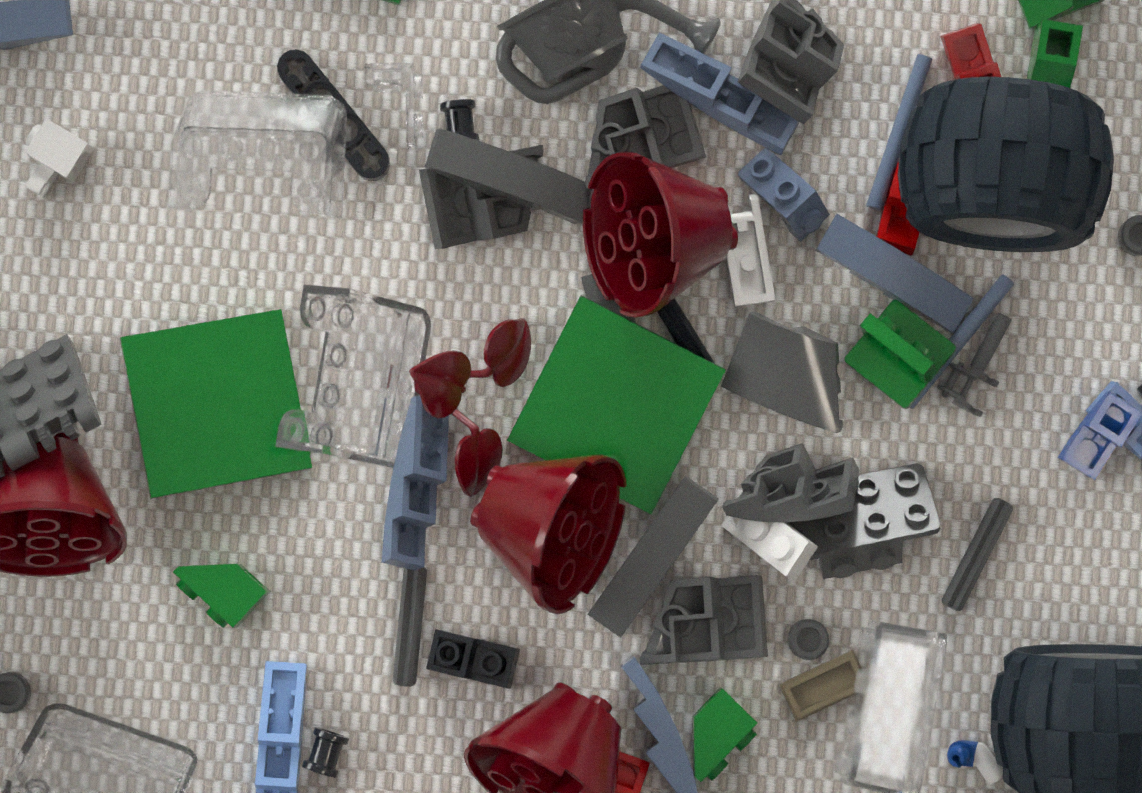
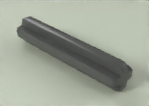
(977, 554)
(409, 627)

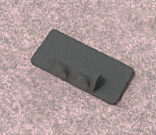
(886, 510)

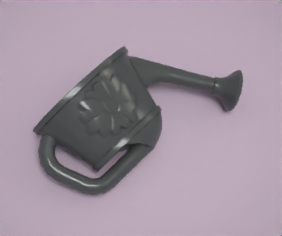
(581, 34)

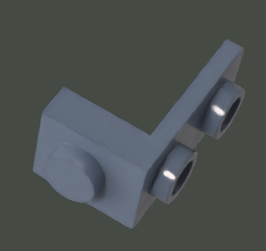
(785, 192)

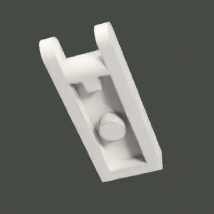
(749, 261)
(775, 543)

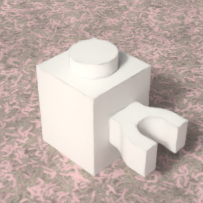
(57, 153)

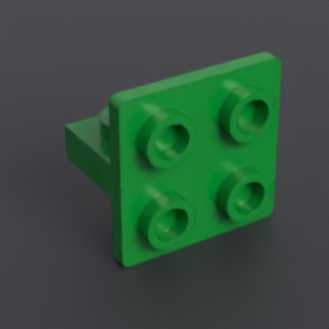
(899, 353)

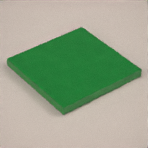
(617, 396)
(212, 402)

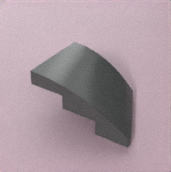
(791, 58)
(649, 124)
(467, 215)
(787, 371)
(792, 490)
(709, 621)

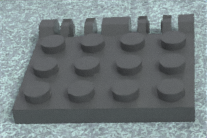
(41, 398)

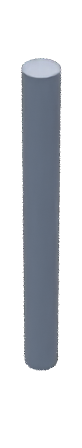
(892, 150)
(972, 323)

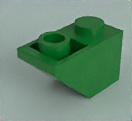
(1054, 52)
(225, 587)
(716, 731)

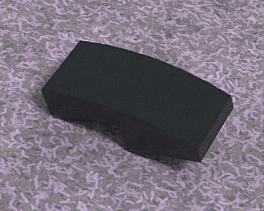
(473, 659)

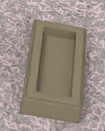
(821, 686)

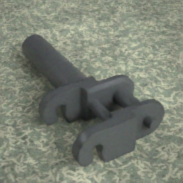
(978, 365)

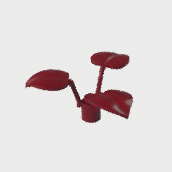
(441, 385)

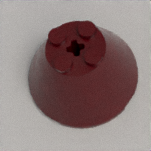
(652, 232)
(57, 515)
(553, 524)
(550, 747)

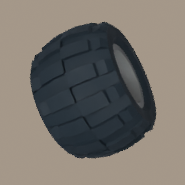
(1006, 164)
(1069, 719)

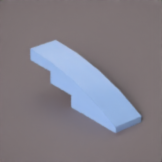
(281, 727)

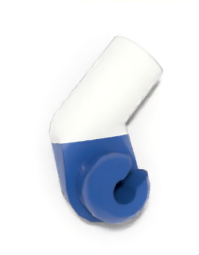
(975, 755)

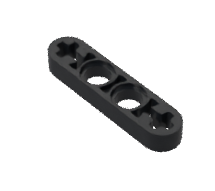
(310, 70)

